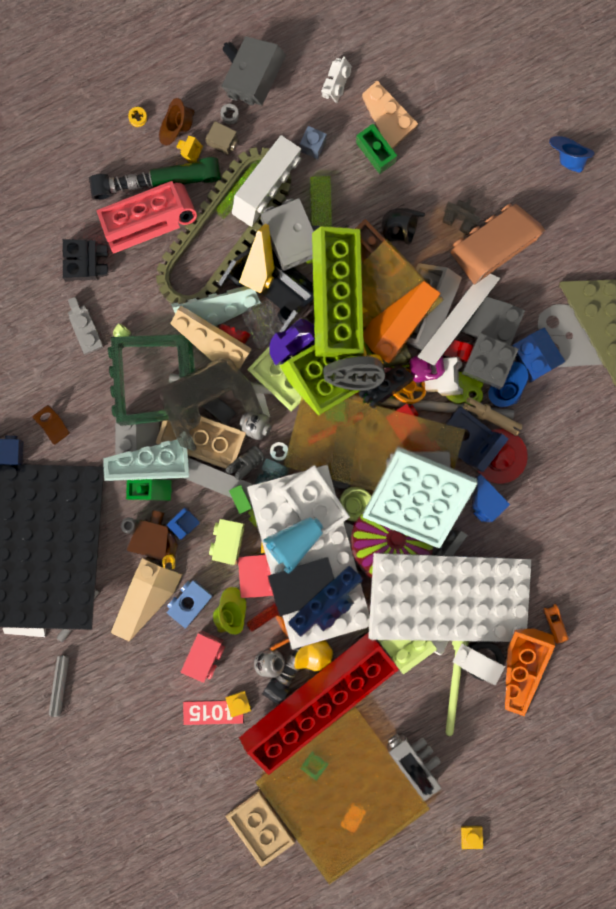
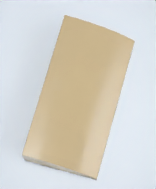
(214, 441)

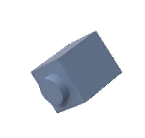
(313, 142)

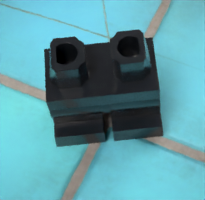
(82, 260)

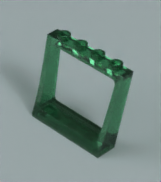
(186, 366)

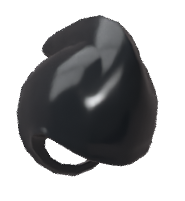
(405, 220)

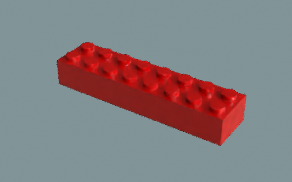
(318, 704)

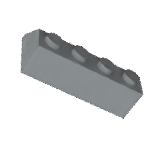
(445, 282)

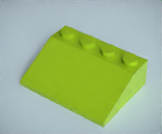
(307, 378)

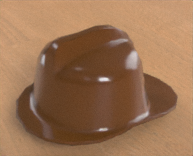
(176, 122)

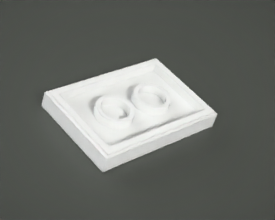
(314, 498)

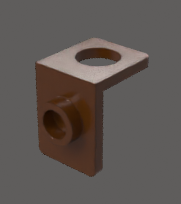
(53, 426)

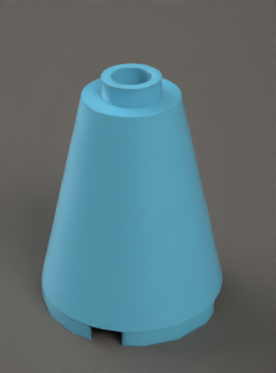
(294, 542)

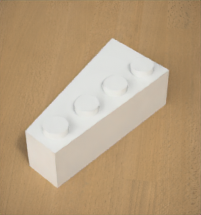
(265, 180)

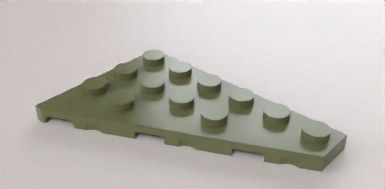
(596, 311)

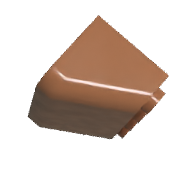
(496, 242)

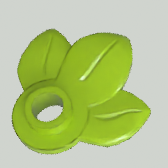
(468, 385)

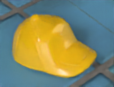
(314, 656)

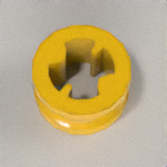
(134, 122)

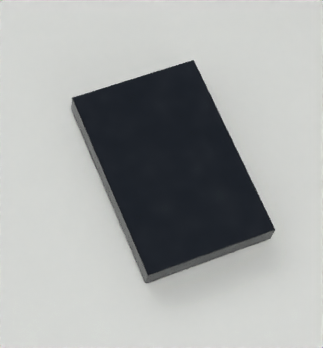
(300, 586)

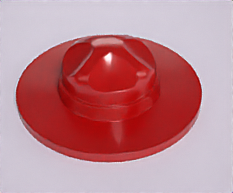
(508, 462)

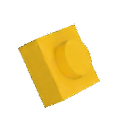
(238, 703)
(471, 837)

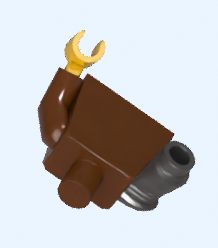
(151, 538)

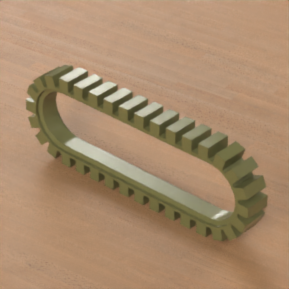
(208, 210)

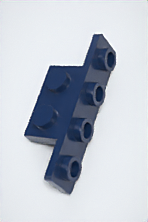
(328, 604)

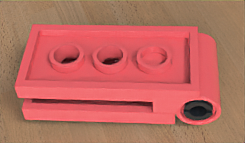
(146, 215)

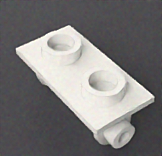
(340, 71)

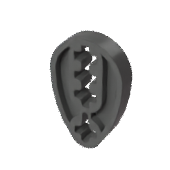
(355, 373)

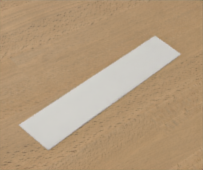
(457, 319)

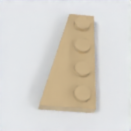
(208, 338)

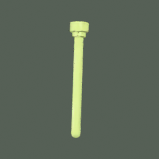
(454, 691)

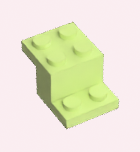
(408, 652)

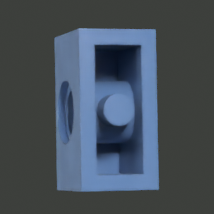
(184, 615)

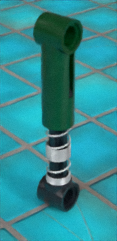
(204, 171)
(279, 686)

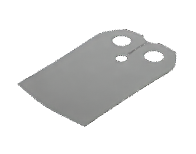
(577, 350)

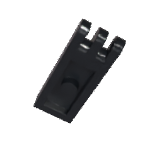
(393, 382)

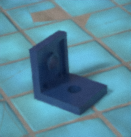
(481, 443)

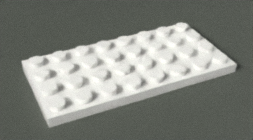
(275, 514)
(448, 597)

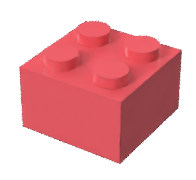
(202, 656)

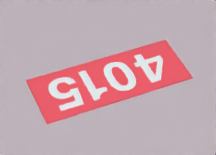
(209, 713)

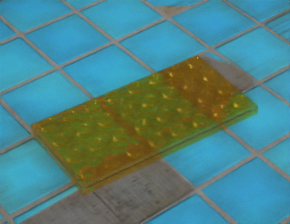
(359, 439)

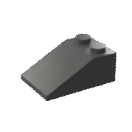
(494, 320)

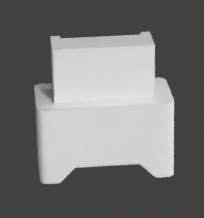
(449, 382)

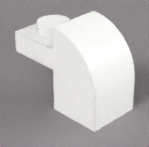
(478, 664)

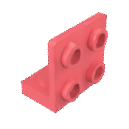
(253, 576)

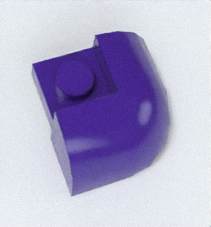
(292, 341)

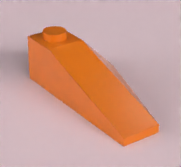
(395, 325)
(526, 663)

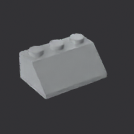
(135, 436)

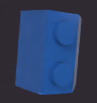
(538, 354)
(487, 501)

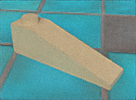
(147, 593)

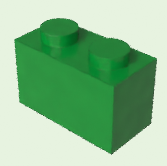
(376, 148)

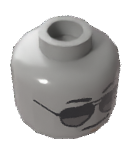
(255, 425)
(269, 663)

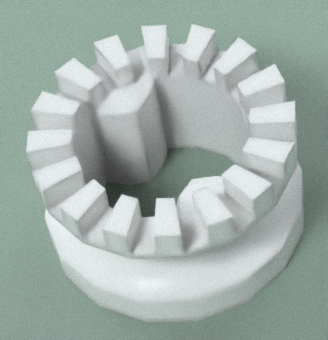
(273, 453)

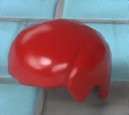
(240, 335)

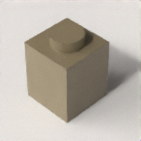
(222, 138)

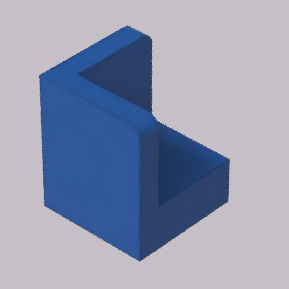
(183, 523)

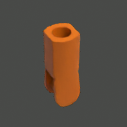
(557, 627)

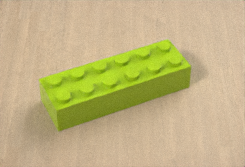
(337, 292)

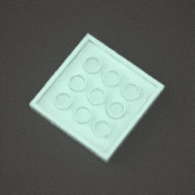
(419, 497)

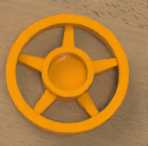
(408, 390)

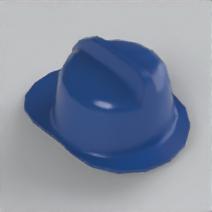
(572, 154)
(512, 388)

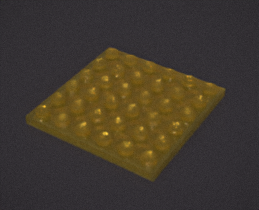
(342, 795)

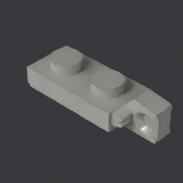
(84, 327)

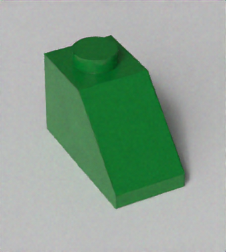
(149, 489)

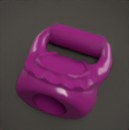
(422, 370)

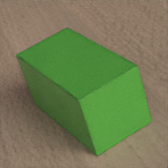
(240, 499)

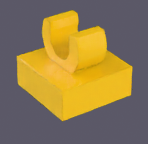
(190, 149)

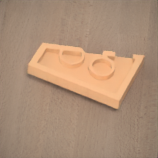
(389, 116)

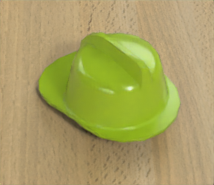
(231, 612)

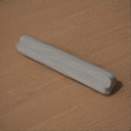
(58, 685)

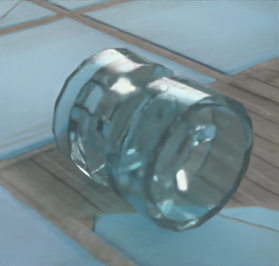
(271, 471)

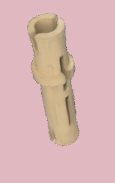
(485, 412)

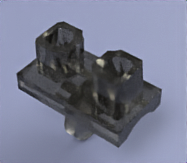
(463, 212)

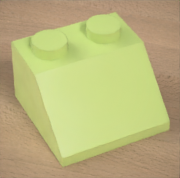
(228, 541)

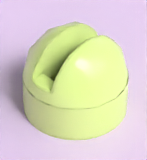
(121, 331)

